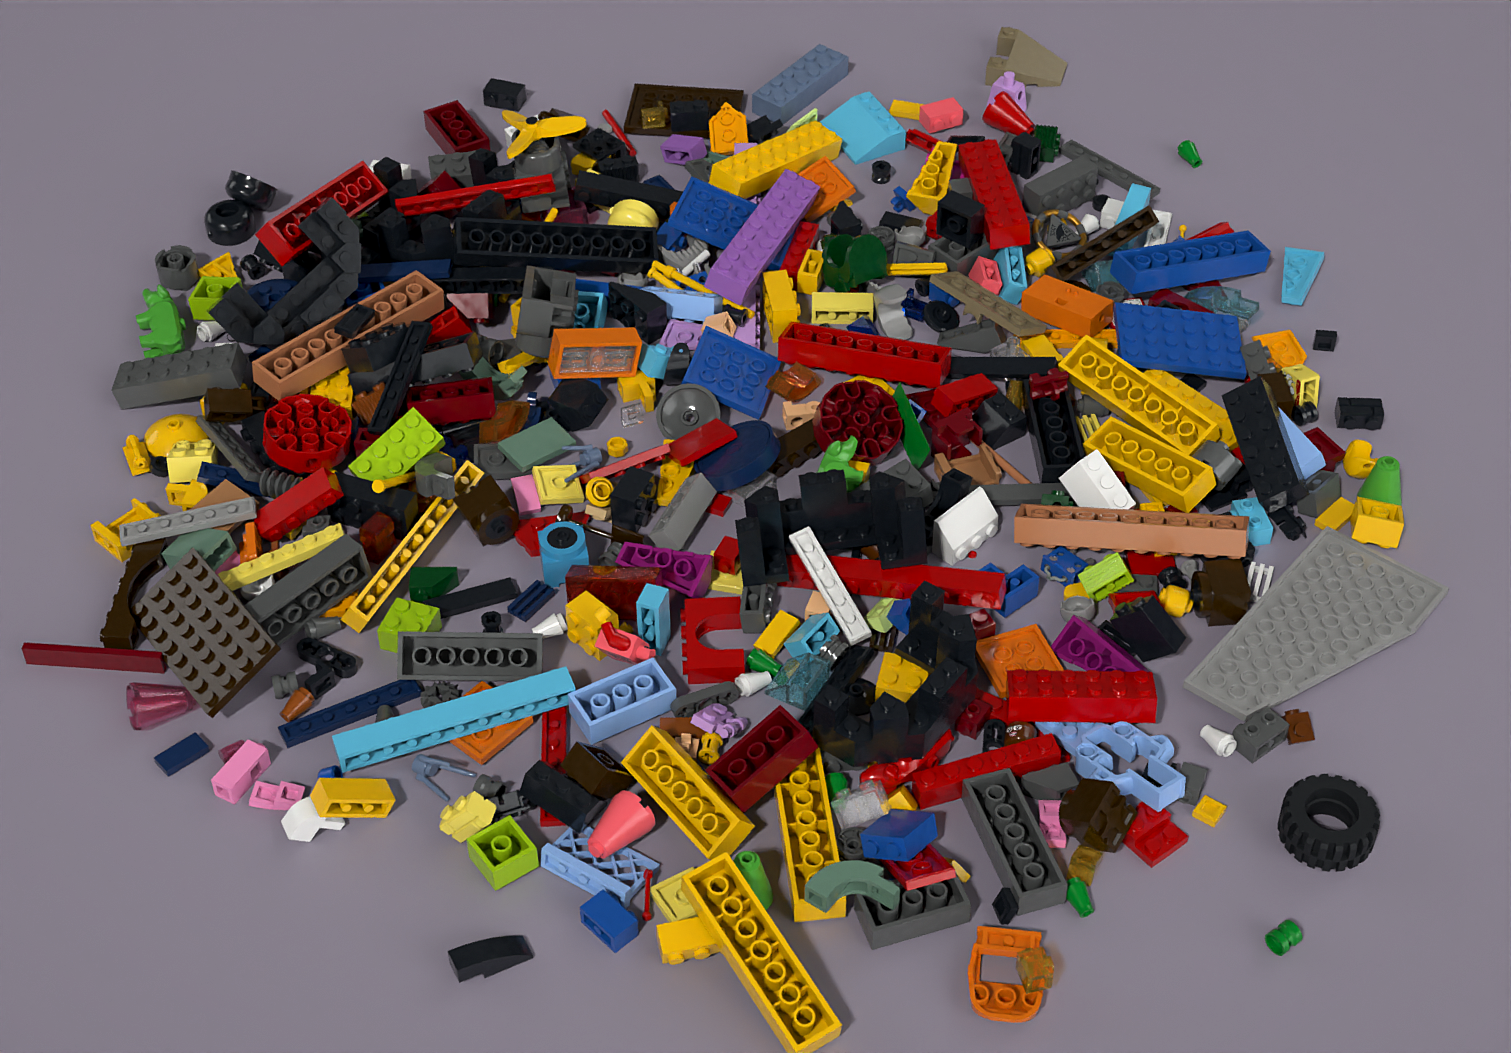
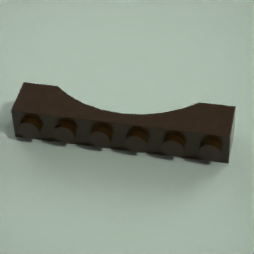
(120, 626)

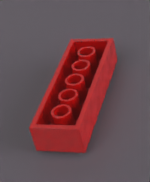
(1081, 696)

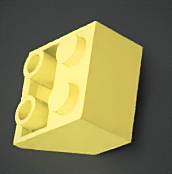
(186, 459)

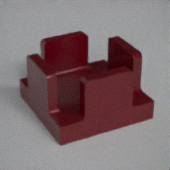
(954, 433)
(1330, 450)

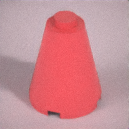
(620, 825)

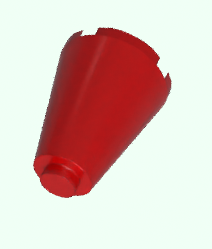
(1007, 116)

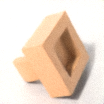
(689, 744)

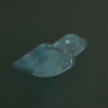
(1225, 300)

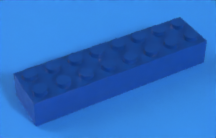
(1189, 261)

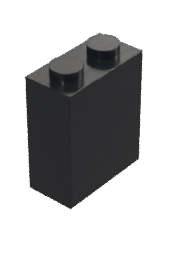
(1147, 628)

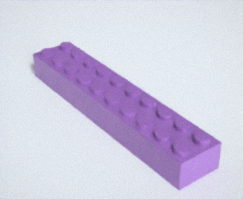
(762, 237)

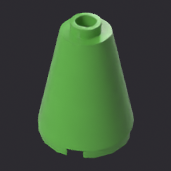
(1383, 482)
(755, 875)

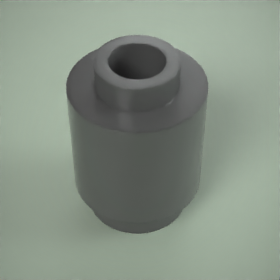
(1089, 406)

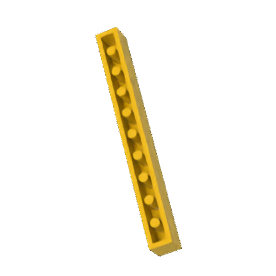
(408, 551)

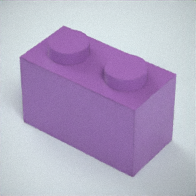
(682, 148)

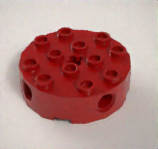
(307, 433)

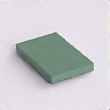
(536, 444)

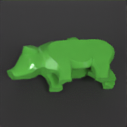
(164, 323)
(837, 457)

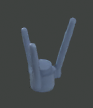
(590, 458)
(427, 766)

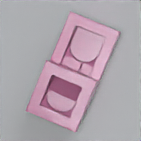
(526, 495)
(275, 797)
(1049, 823)

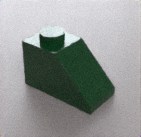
(431, 582)

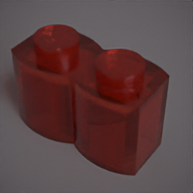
(378, 537)

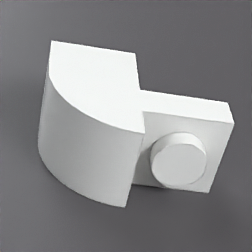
(303, 821)

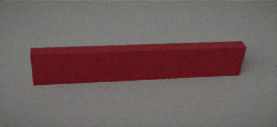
(94, 657)

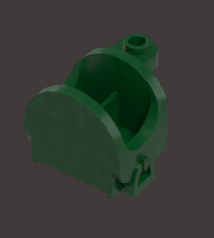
(852, 260)

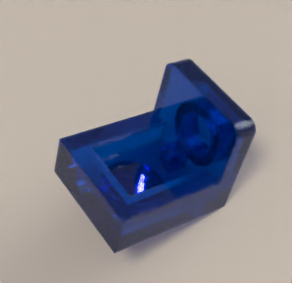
(913, 307)

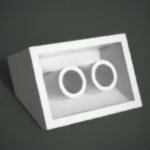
(1095, 484)
(964, 527)

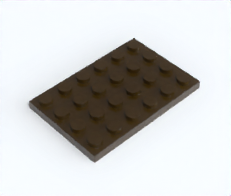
(648, 95)

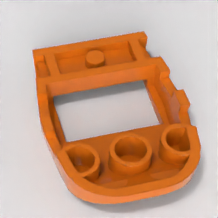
(1001, 1000)

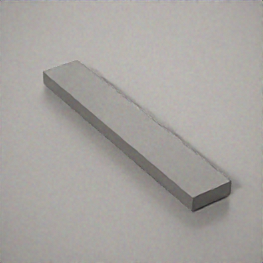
(187, 521)

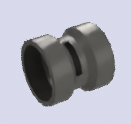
(608, 558)
(284, 685)
(488, 788)

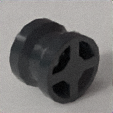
(881, 172)
(1304, 413)
(1172, 576)

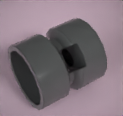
(492, 349)

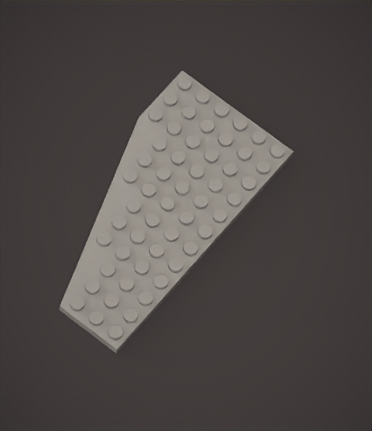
(1314, 622)

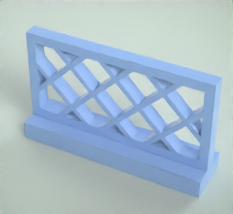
(589, 875)

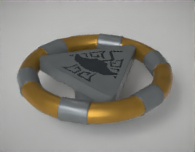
(1058, 231)

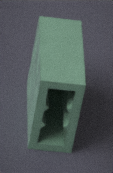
(212, 544)

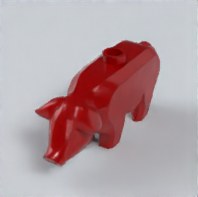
(900, 772)

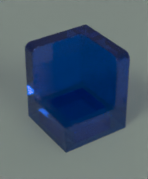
(863, 325)

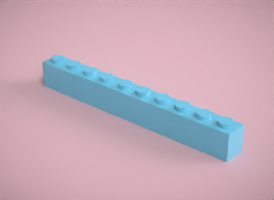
(453, 719)

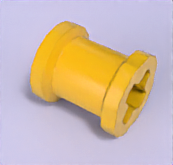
(710, 748)

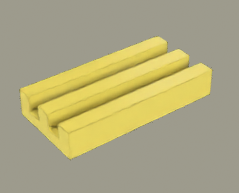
(1085, 420)

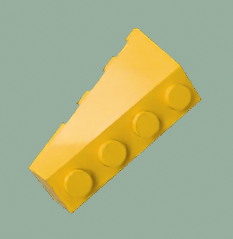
(934, 178)

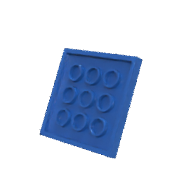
(732, 371)

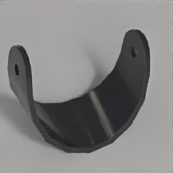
(677, 364)

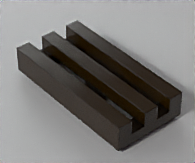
(881, 647)

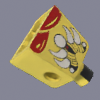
(1302, 383)

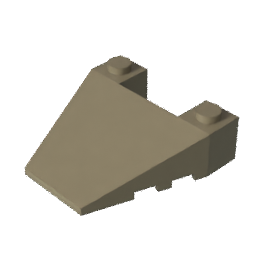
(1026, 59)

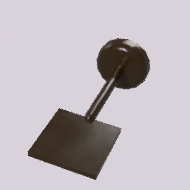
(617, 534)

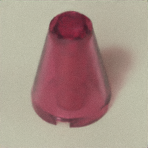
(156, 703)

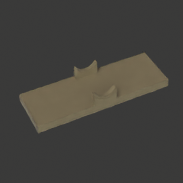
(982, 302)

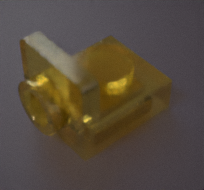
(654, 117)
(1084, 864)

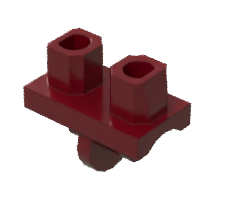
(1048, 385)

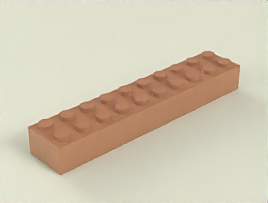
(319, 351)
(1132, 530)

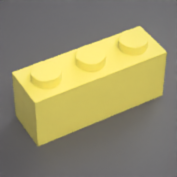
(840, 307)

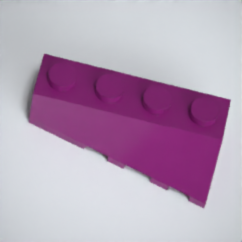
(681, 571)
(1091, 649)

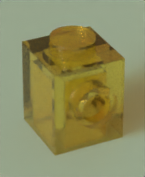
(1035, 969)

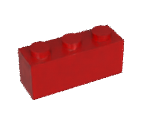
(963, 393)

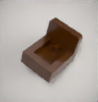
(1300, 727)

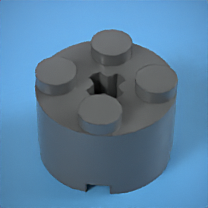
(177, 268)
(1220, 459)

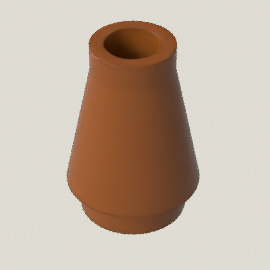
(297, 704)

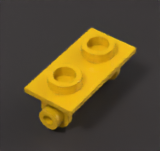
(136, 455)

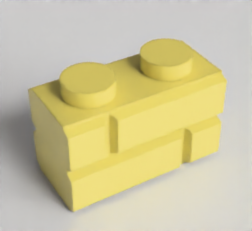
(467, 816)

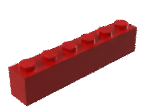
(945, 781)

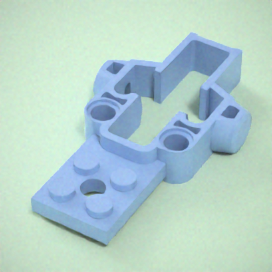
(1127, 742)

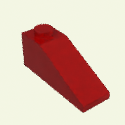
(449, 325)

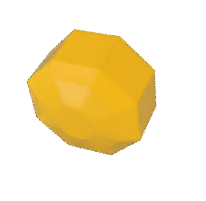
(617, 446)

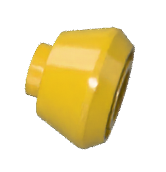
(599, 491)

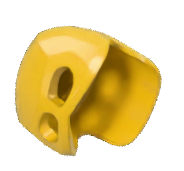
(1357, 459)

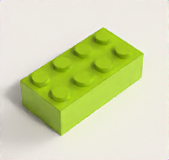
(398, 449)

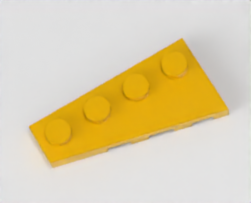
(671, 478)

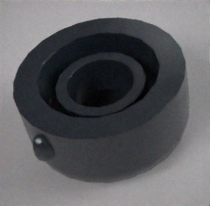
(250, 190)
(229, 222)

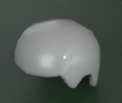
(910, 235)
(634, 280)
(1077, 606)

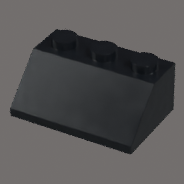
(560, 796)

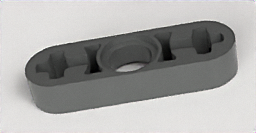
(689, 704)

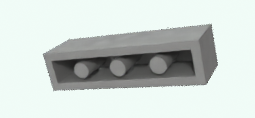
(683, 513)

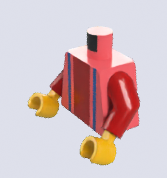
(621, 643)

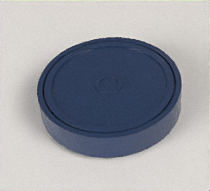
(741, 458)

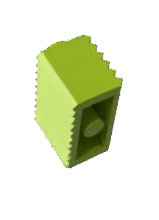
(1105, 577)

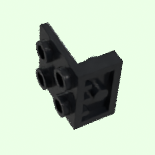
(600, 145)

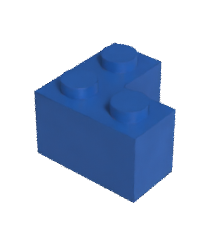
(1021, 588)

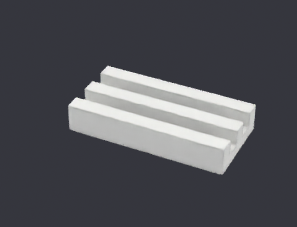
(1260, 570)

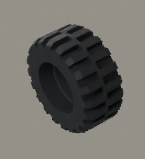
(1321, 846)

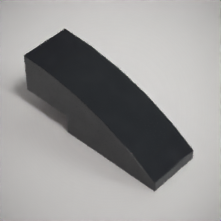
(488, 956)

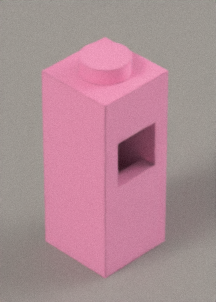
(241, 771)

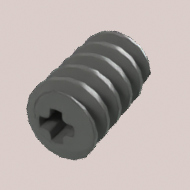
(275, 484)

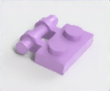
(719, 720)

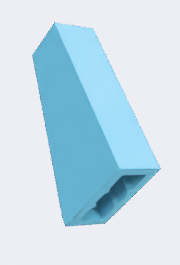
(1136, 199)

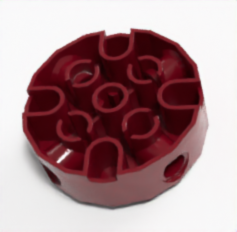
(861, 412)

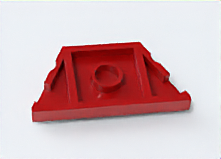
(527, 534)

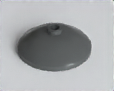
(681, 403)

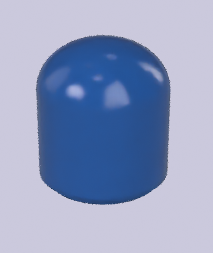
(330, 772)

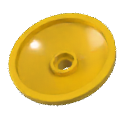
(169, 430)

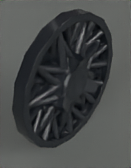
(940, 316)

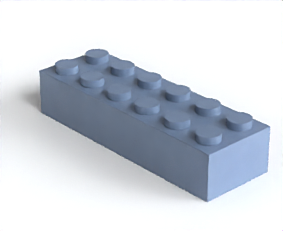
(800, 84)

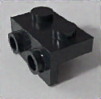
(762, 127)

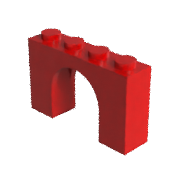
(703, 663)

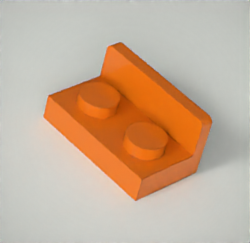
(252, 545)

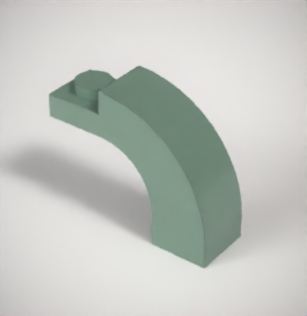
(503, 384)
(850, 878)

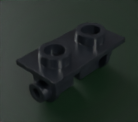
(1293, 525)
(512, 805)

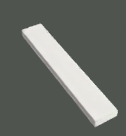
(830, 586)

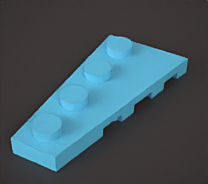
(1299, 273)

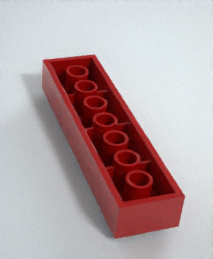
(992, 185)
(352, 190)
(864, 354)

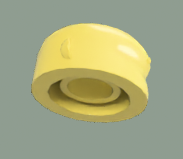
(633, 213)

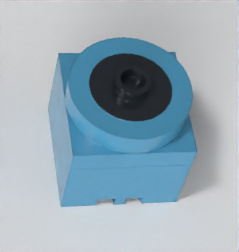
(560, 548)

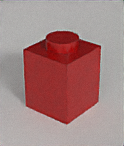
(727, 556)

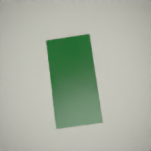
(912, 434)

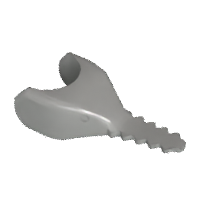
(682, 259)
(889, 309)

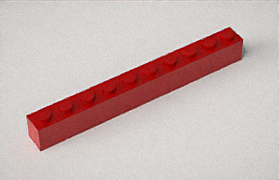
(867, 578)

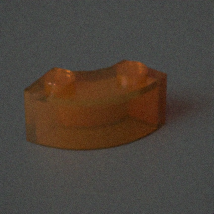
(794, 383)
(505, 423)

